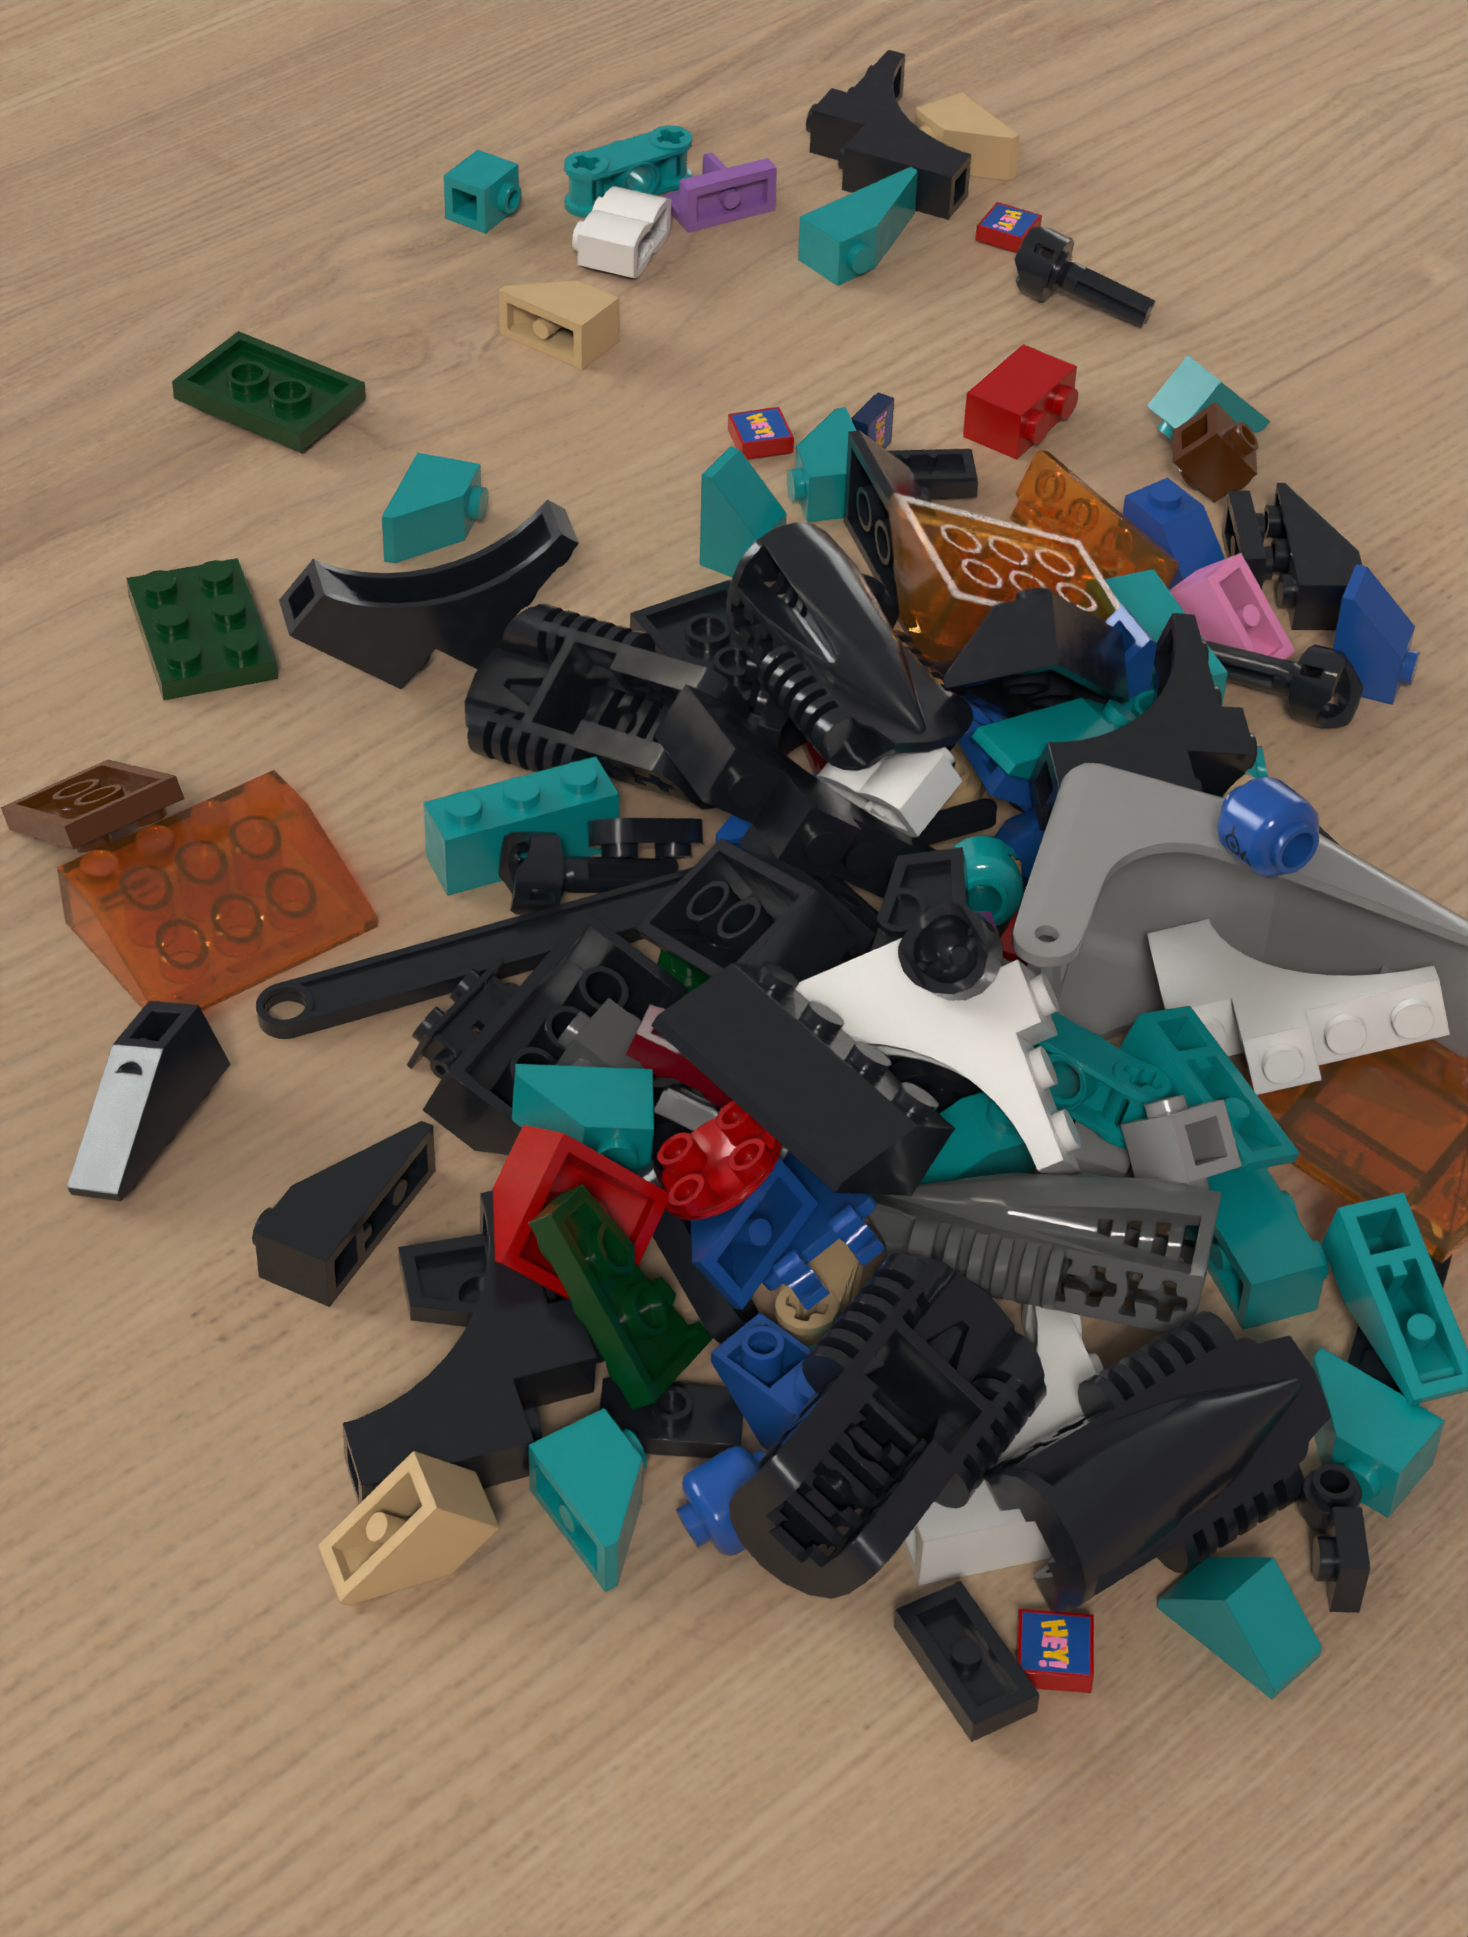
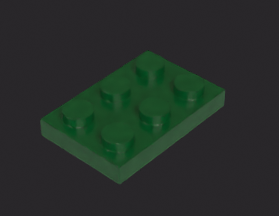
(269, 391)
(201, 629)

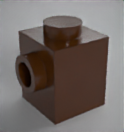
(1215, 452)

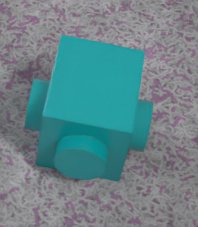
(481, 191)

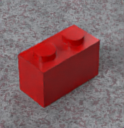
(1020, 401)

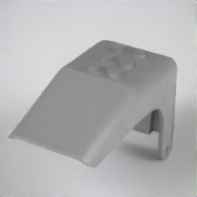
(1148, 857)

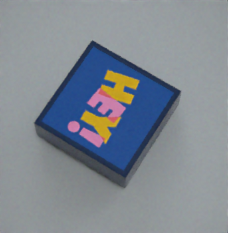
(876, 419)

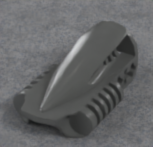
(1038, 1231)

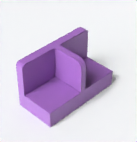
(724, 193)

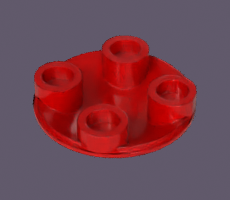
(717, 1164)

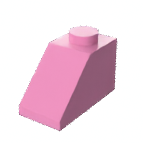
(1232, 608)

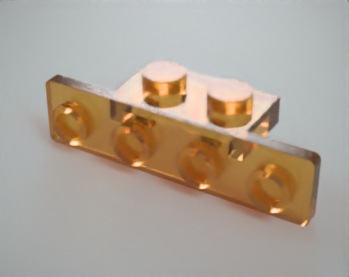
(1064, 505)

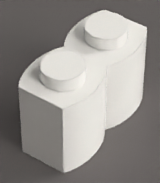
(622, 231)
(899, 788)

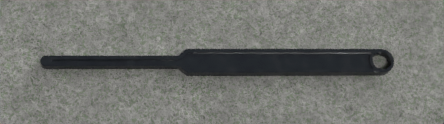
(522, 941)

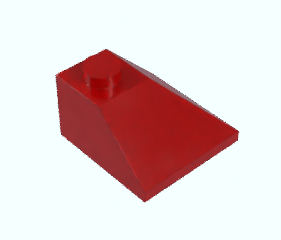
(549, 1164)

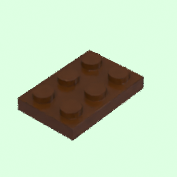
(93, 804)

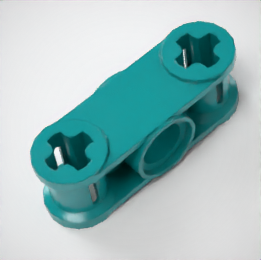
(633, 164)
(1107, 1083)

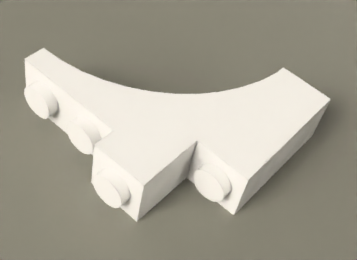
(1289, 1017)
(978, 1038)
(979, 1535)

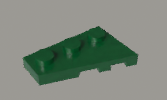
(622, 1309)

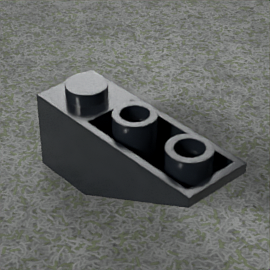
(1311, 561)
(146, 1093)

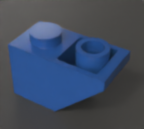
(764, 1376)

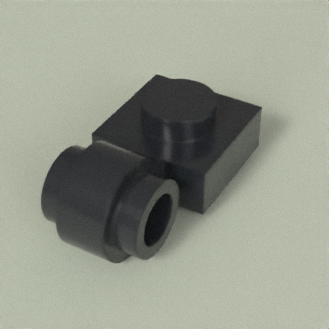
(1342, 1554)

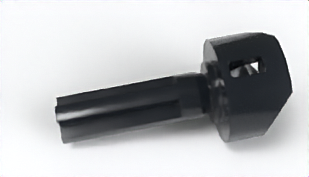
(1046, 264)
(1308, 684)
(545, 873)
(952, 952)

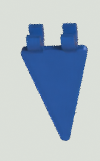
(833, 1218)

